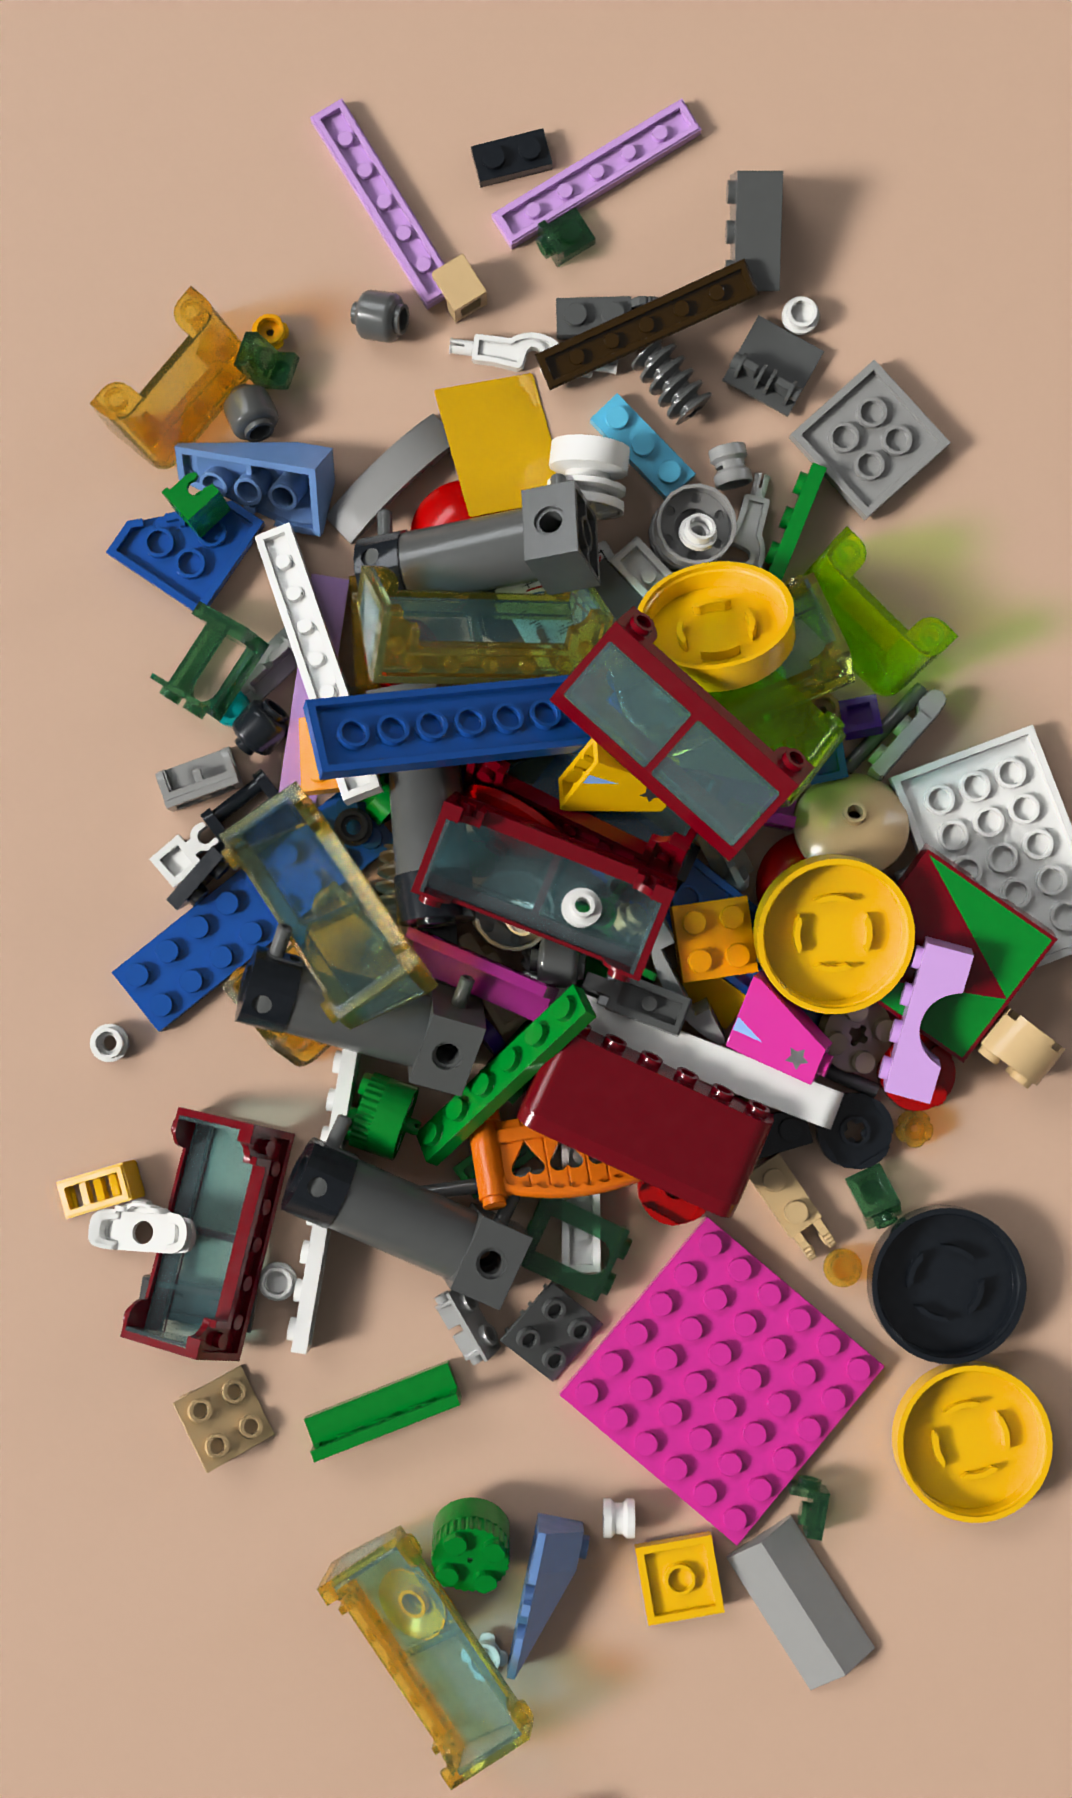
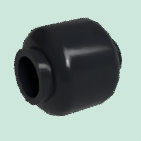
(260, 727)

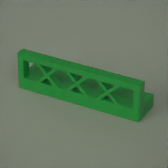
(382, 1410)

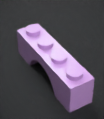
(939, 972)

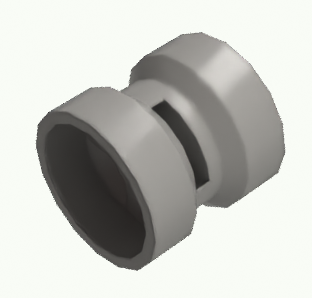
(730, 466)

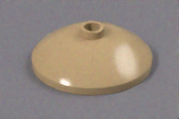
(826, 828)

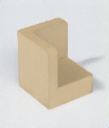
(460, 288)

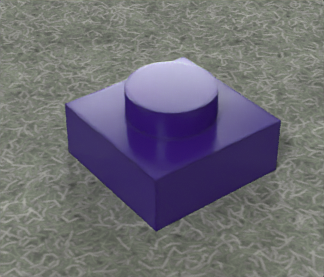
(860, 717)

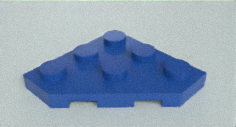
(181, 562)

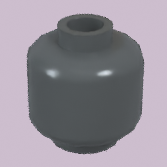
(380, 316)
(250, 412)
(557, 964)

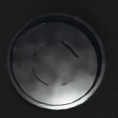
(946, 1284)

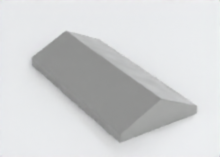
(801, 1603)

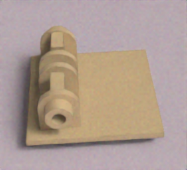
(223, 1418)

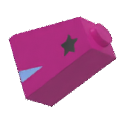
(779, 1033)

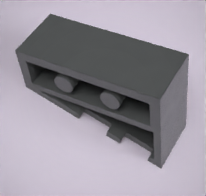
(756, 224)

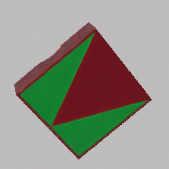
(1002, 936)

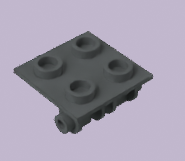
(773, 366)
(551, 1331)

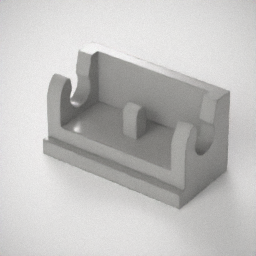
(199, 780)

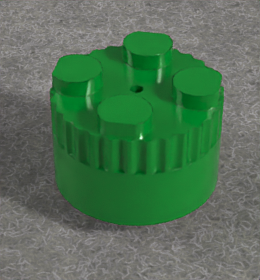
(382, 1115)
(470, 1545)

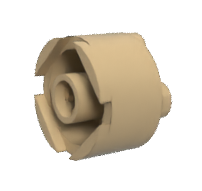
(1021, 1047)

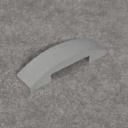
(388, 478)
(700, 1013)

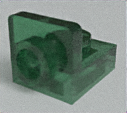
(564, 237)
(264, 363)
(874, 1197)
(814, 1510)

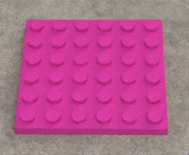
(721, 1380)

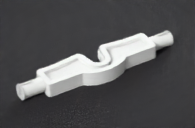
(510, 352)
(752, 521)

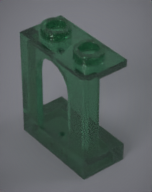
(186, 675)
(606, 1230)

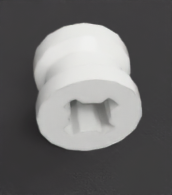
(619, 1518)

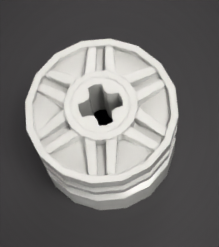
(593, 465)

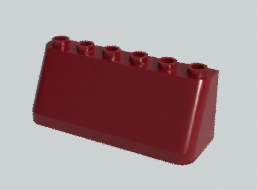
(648, 1120)

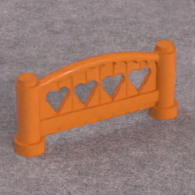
(496, 1149)

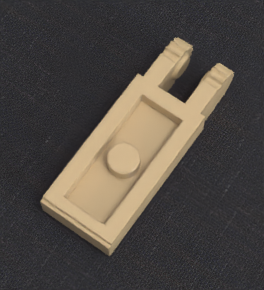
(789, 1203)

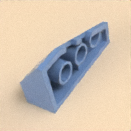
(272, 478)
(550, 1567)

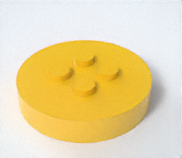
(722, 622)
(834, 934)
(972, 1441)

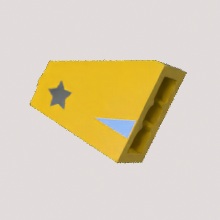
(602, 784)

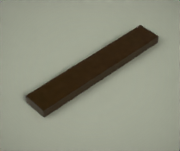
(647, 324)

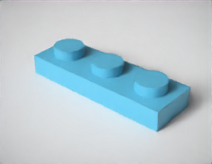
(648, 451)

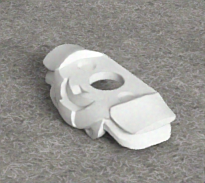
(117, 1227)

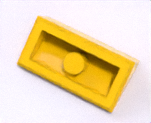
(721, 995)

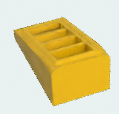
(124, 1184)

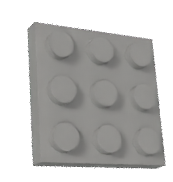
(869, 439)

